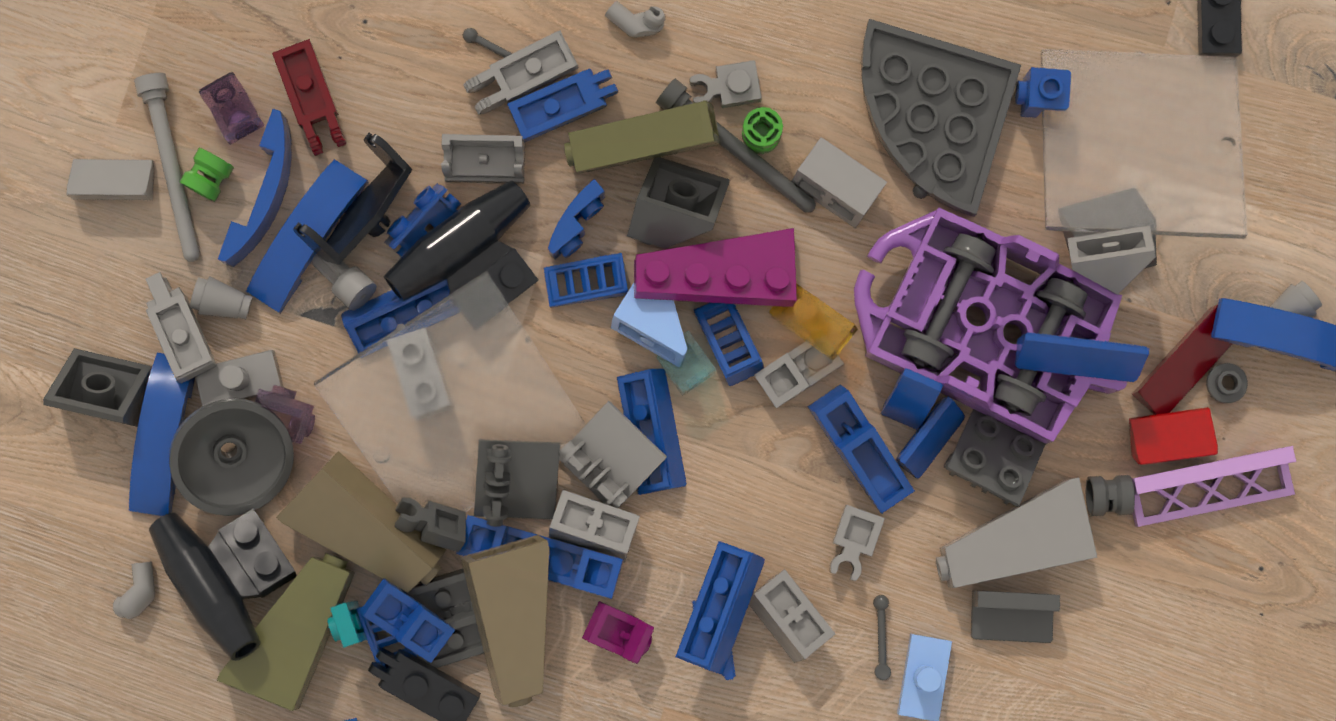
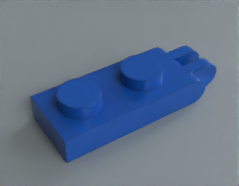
(561, 103)

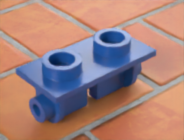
(429, 209)

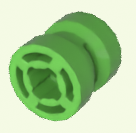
(761, 137)
(210, 166)

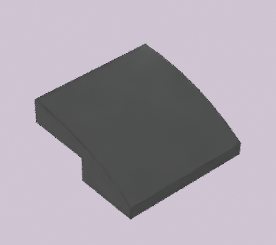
(451, 601)

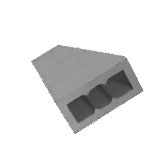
(1032, 537)

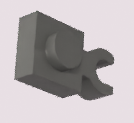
(436, 522)

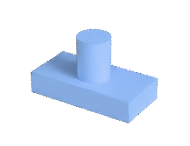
(924, 677)

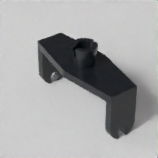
(366, 211)

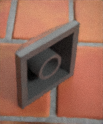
(676, 204)

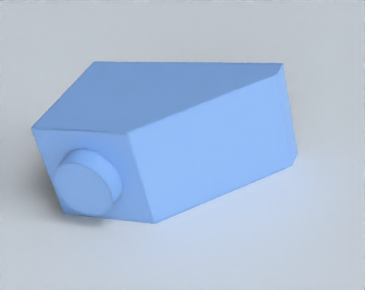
(652, 325)

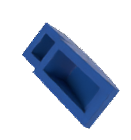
(861, 448)

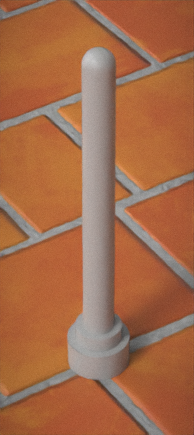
(153, 92)

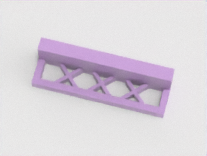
(1214, 470)

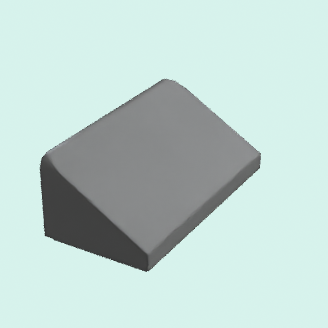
(111, 179)

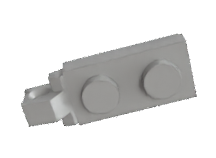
(178, 330)

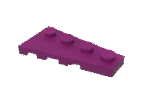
(729, 271)

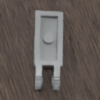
(524, 71)

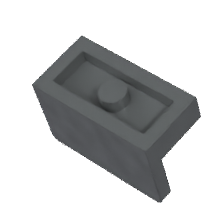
(1013, 616)

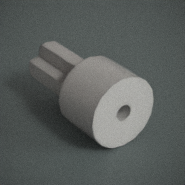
(349, 284)

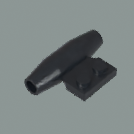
(468, 247)
(217, 577)

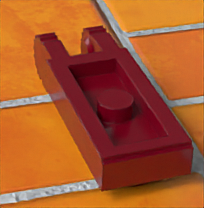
(308, 92)

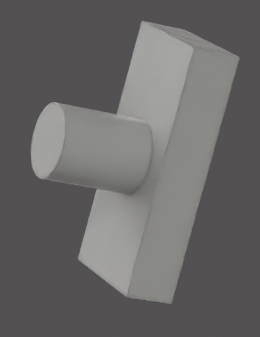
(240, 378)

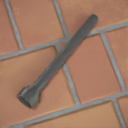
(676, 96)

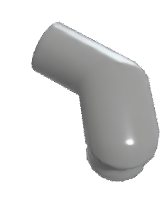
(637, 24)
(139, 595)

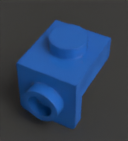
(1043, 90)

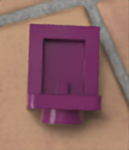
(619, 632)

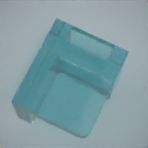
(694, 369)

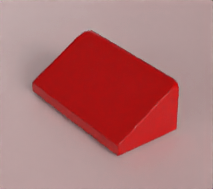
(1172, 436)

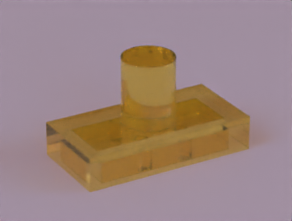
(816, 323)

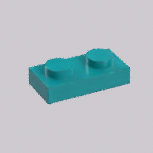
(346, 624)

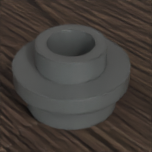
(1215, 386)

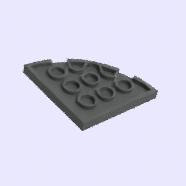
(936, 110)

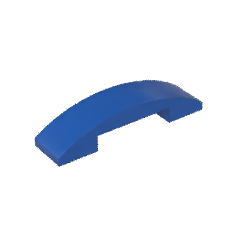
(243, 239)
(288, 254)
(1276, 331)
(160, 417)
(567, 562)

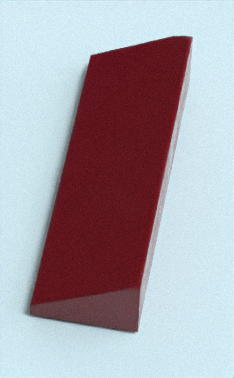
(1182, 367)

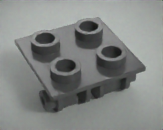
(995, 457)
(516, 480)

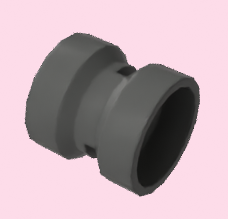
(1110, 495)

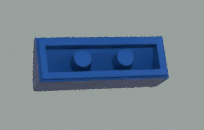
(385, 312)
(1080, 357)
(649, 407)
(720, 607)

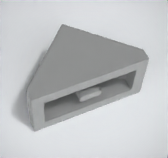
(1112, 256)

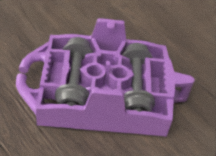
(967, 269)

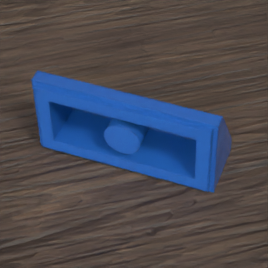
(930, 437)

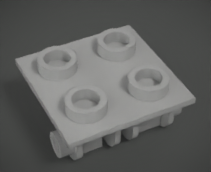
(611, 456)

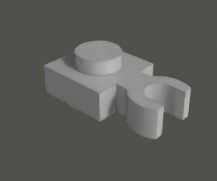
(734, 84)
(856, 534)

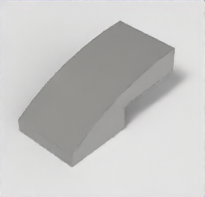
(795, 373)

